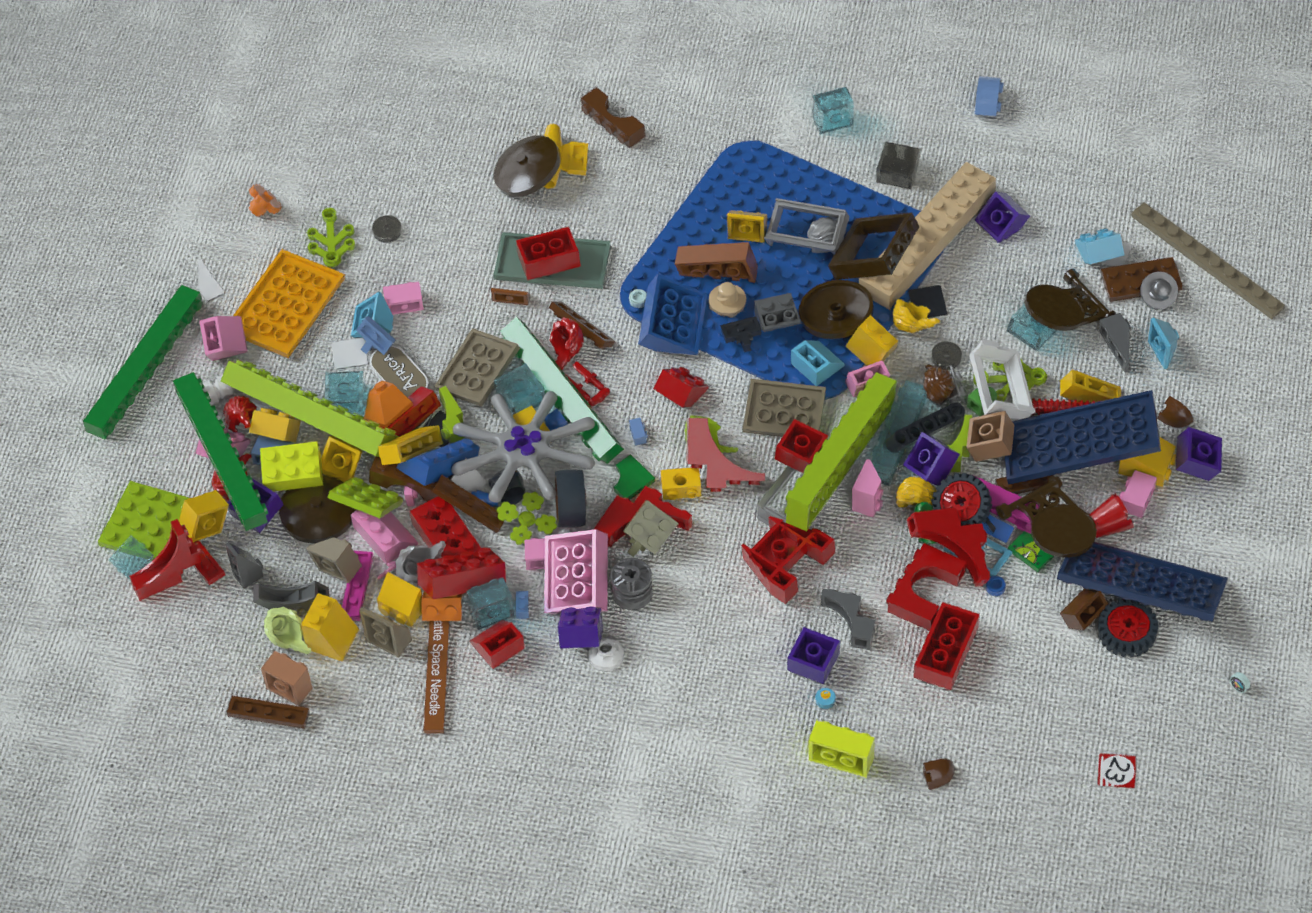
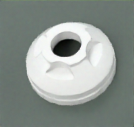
(609, 660)

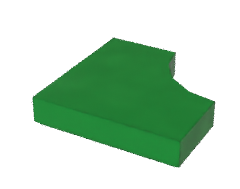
(632, 478)

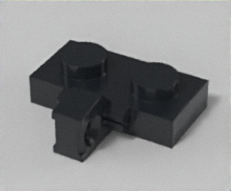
(741, 332)

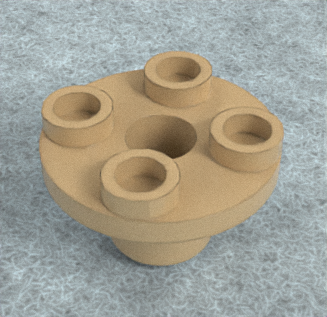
(727, 299)

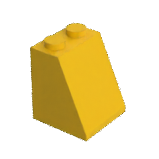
(872, 342)
(1153, 464)
(328, 628)

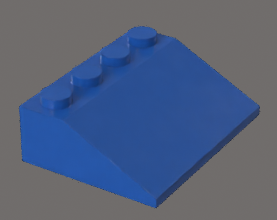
(672, 317)

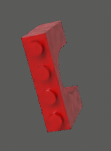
(926, 563)

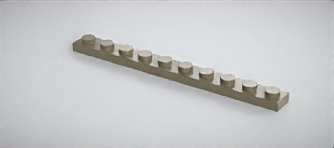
(1208, 260)

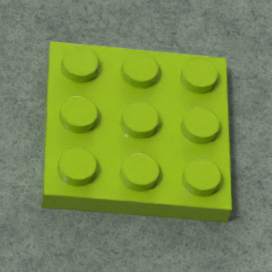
(366, 497)

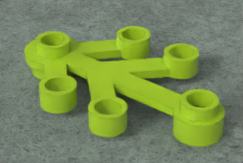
(331, 257)
(1030, 376)

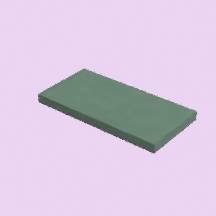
(591, 274)

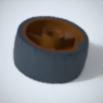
(570, 498)

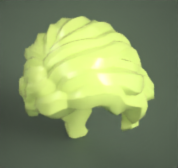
(285, 630)

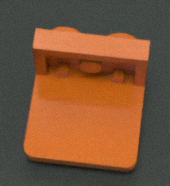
(442, 609)

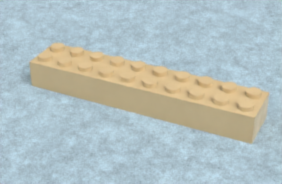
(938, 226)

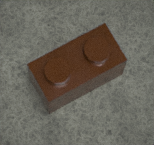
(1084, 609)

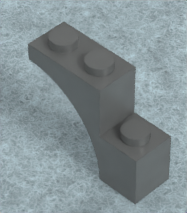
(290, 598)
(849, 607)

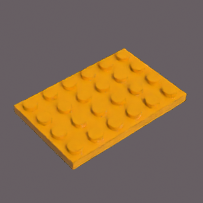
(287, 302)

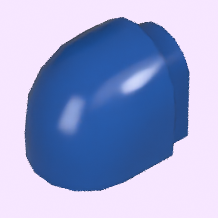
(555, 420)

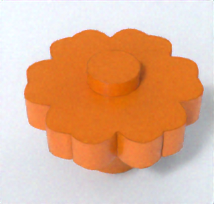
(263, 201)

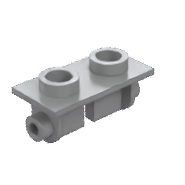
(959, 392)

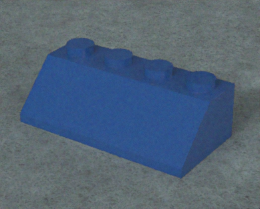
(431, 465)

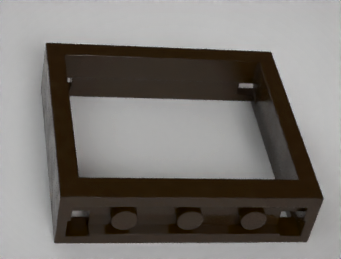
(843, 263)

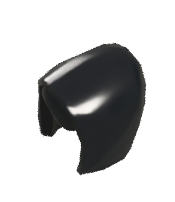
(515, 489)

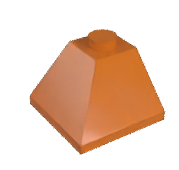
(386, 404)

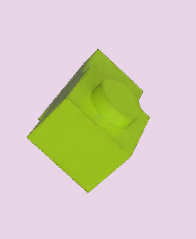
(453, 415)
(960, 444)

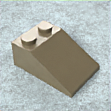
(384, 632)

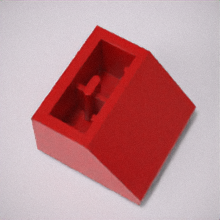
(680, 386)
(498, 643)

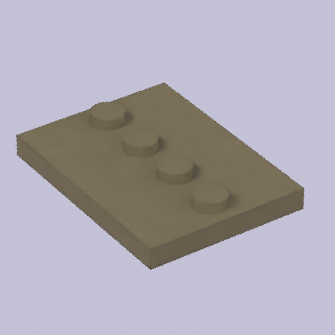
(476, 365)
(776, 404)

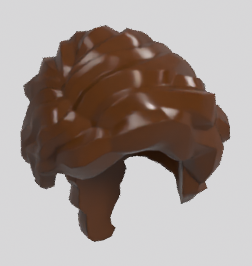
(938, 384)

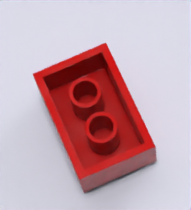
(548, 253)

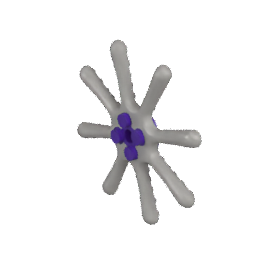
(523, 446)

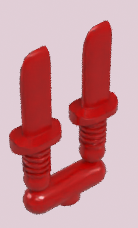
(590, 378)

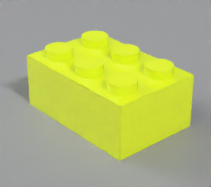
(291, 466)
(841, 748)

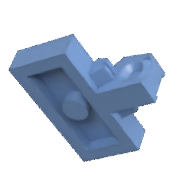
(374, 336)

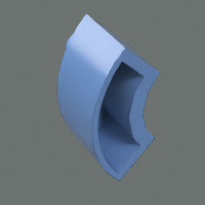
(988, 95)

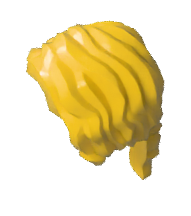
(911, 317)
(913, 491)

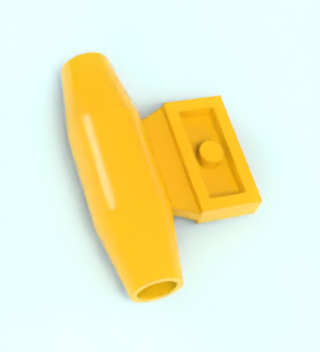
(572, 155)

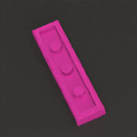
(357, 587)

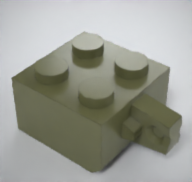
(649, 529)

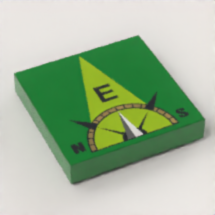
(1029, 553)

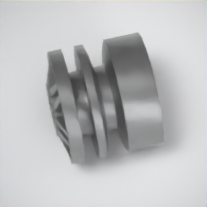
(631, 584)

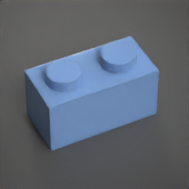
(637, 430)
(522, 604)

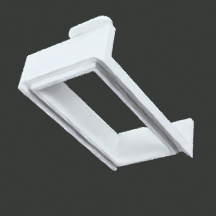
(991, 351)

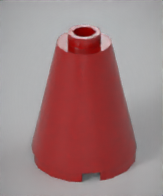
(1111, 517)

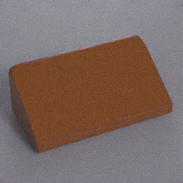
(510, 296)

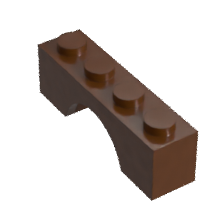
(626, 129)
(389, 475)

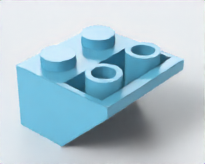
(1100, 246)
(815, 361)

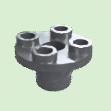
(1159, 290)

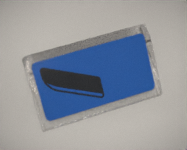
(999, 530)

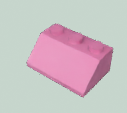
(383, 534)

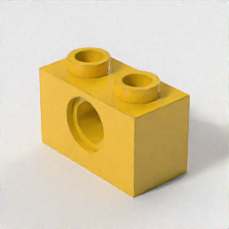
(673, 478)

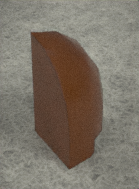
(1175, 414)
(938, 772)

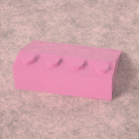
(576, 571)

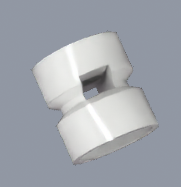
(217, 389)

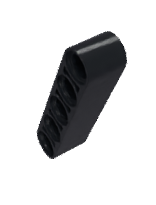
(929, 424)

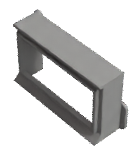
(839, 233)
(763, 508)

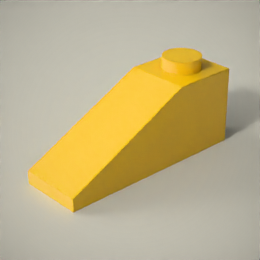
(1085, 387)

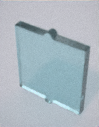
(131, 557)

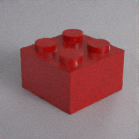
(799, 445)

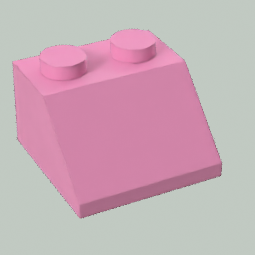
(867, 491)

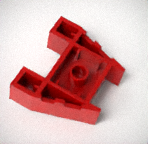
(780, 551)

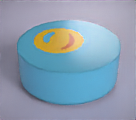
(825, 698)

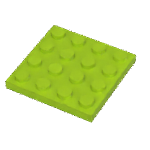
(145, 515)

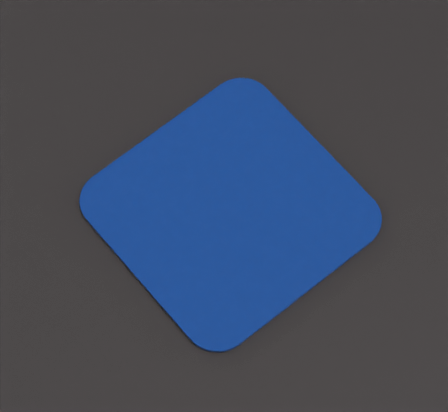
(749, 180)

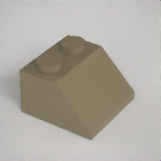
(335, 558)

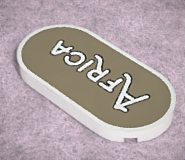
(398, 369)

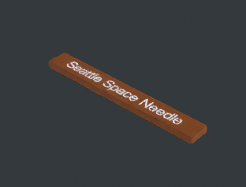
(436, 677)

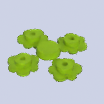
(526, 519)

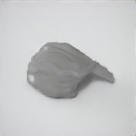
(822, 230)
(408, 558)

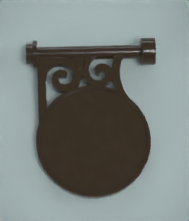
(1061, 307)
(1057, 528)

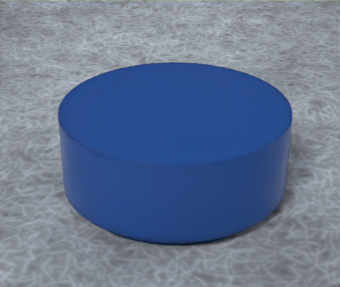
(996, 586)

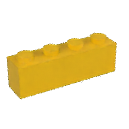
(410, 445)

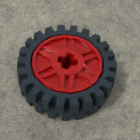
(965, 487)
(1127, 628)

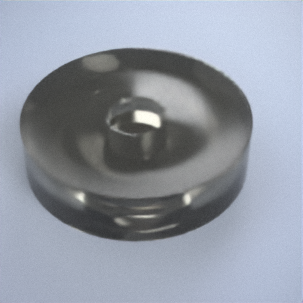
(383, 223)
(946, 348)

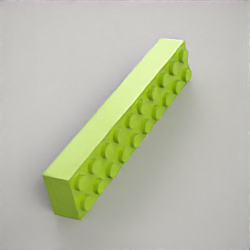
(307, 406)
(840, 451)

